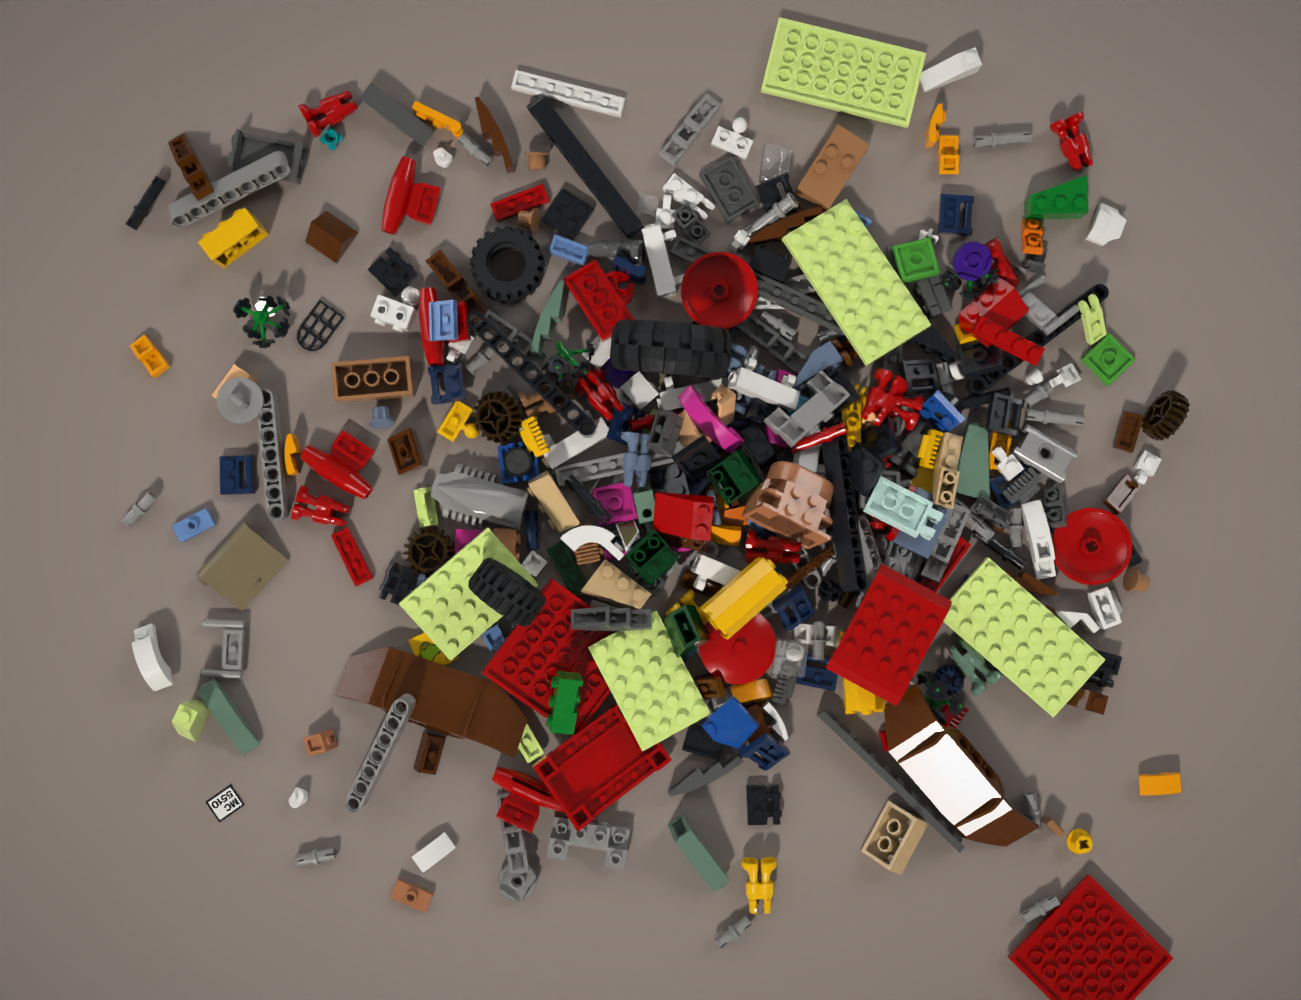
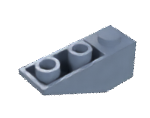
(823, 358)

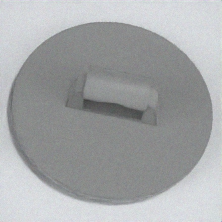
(240, 400)

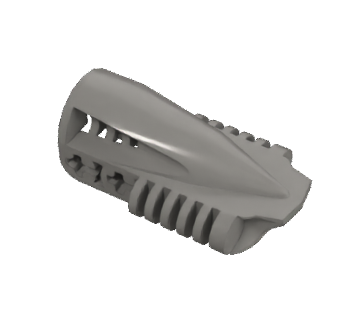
(479, 498)

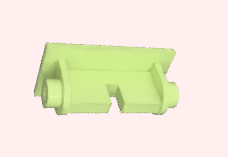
(425, 507)

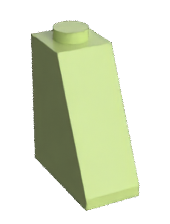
(191, 719)

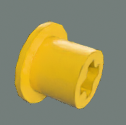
(1079, 841)

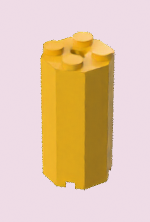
(744, 597)
(859, 699)

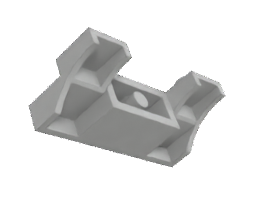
(807, 418)
(895, 558)
(595, 835)

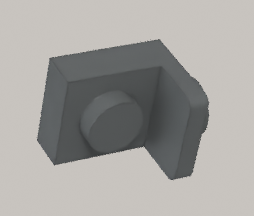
(1034, 263)

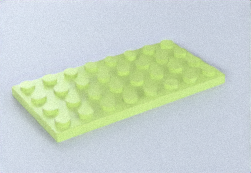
(843, 72)
(856, 282)
(1021, 637)

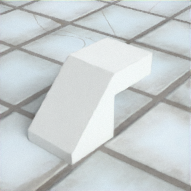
(1072, 618)
(805, 633)

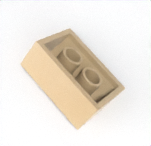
(552, 502)
(894, 837)

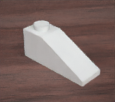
(951, 70)

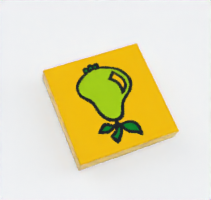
(427, 649)

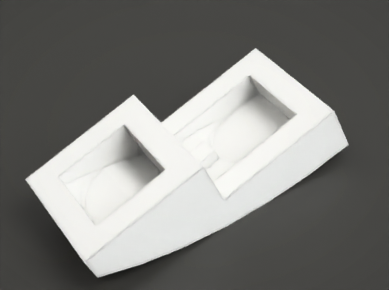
(777, 724)
(433, 852)

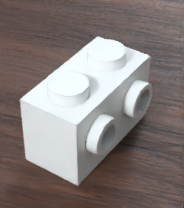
(393, 313)

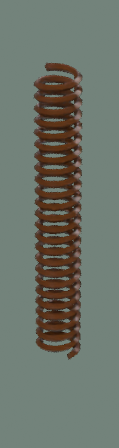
(807, 569)

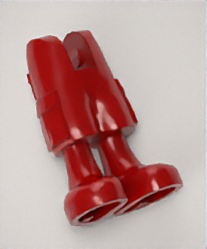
(333, 109)
(1076, 145)
(1002, 262)
(604, 398)
(878, 401)
(909, 417)
(324, 511)
(776, 547)

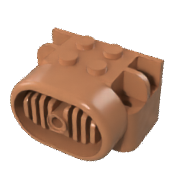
(792, 504)

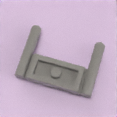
(1039, 313)
(232, 649)

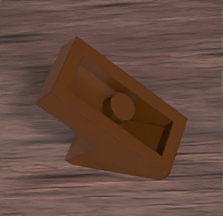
(709, 686)

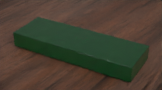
(567, 567)

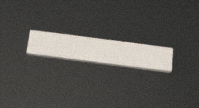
(568, 93)

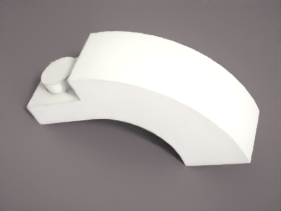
(585, 534)
(149, 658)

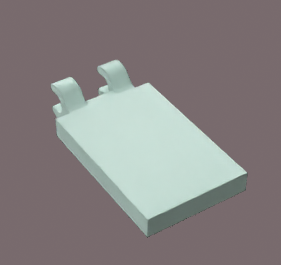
(902, 509)

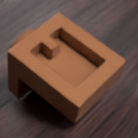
(320, 742)

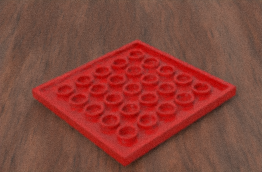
(549, 645)
(1090, 949)

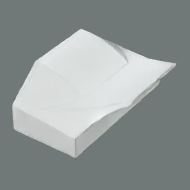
(1106, 225)
(1105, 607)

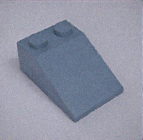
(919, 544)

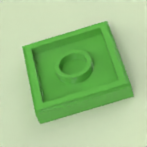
(916, 260)
(1108, 359)

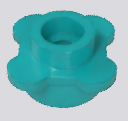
(330, 133)

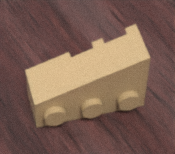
(615, 587)

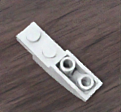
(1039, 539)

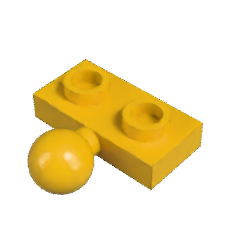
(457, 421)

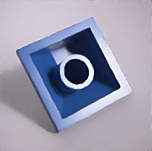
(731, 724)

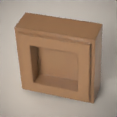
(1056, 829)

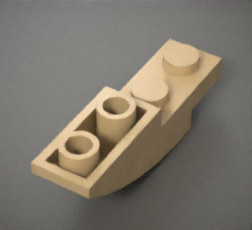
(945, 471)

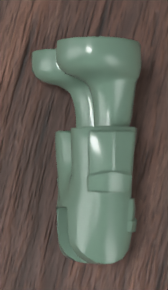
(968, 662)

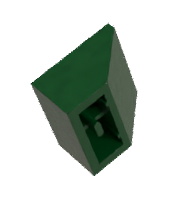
(734, 477)
(651, 557)
(685, 629)

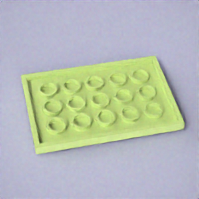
(446, 605)
(649, 682)

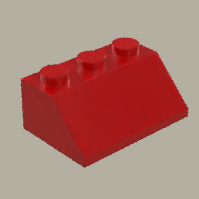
(998, 304)

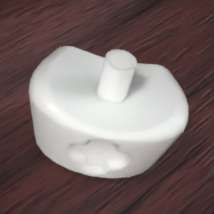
(442, 157)
(925, 234)
(1034, 377)
(298, 797)

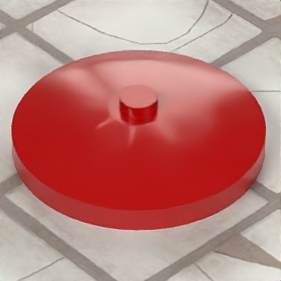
(719, 290)
(1092, 546)
(743, 655)

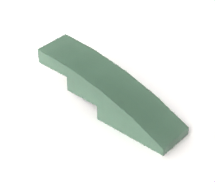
(551, 314)
(228, 716)

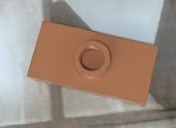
(411, 895)

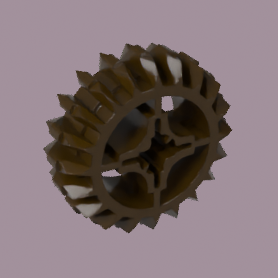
(494, 403)
(1165, 415)
(434, 544)

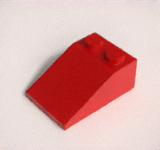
(684, 515)

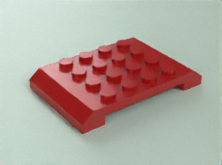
(889, 634)
(597, 767)

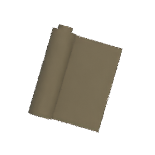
(242, 566)

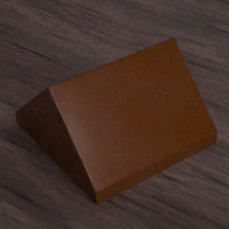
(330, 236)
(406, 451)

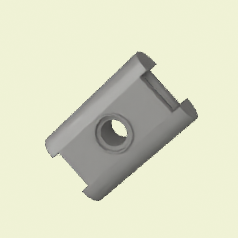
(1057, 453)

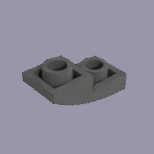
(690, 224)
(1055, 507)
(653, 588)

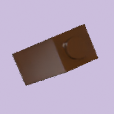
(1089, 701)

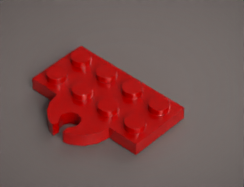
(601, 297)

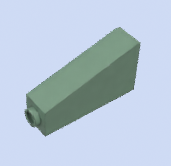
(974, 463)
(698, 853)

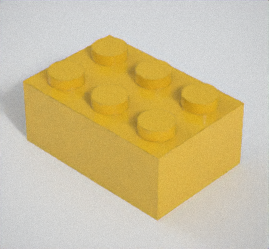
(233, 237)

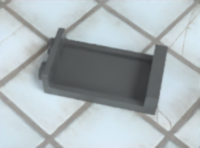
(250, 148)

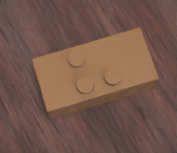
(832, 168)
(372, 379)

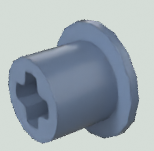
(381, 418)

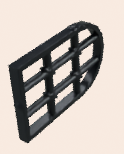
(310, 330)

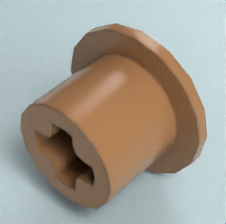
(536, 160)
(529, 220)
(1135, 580)

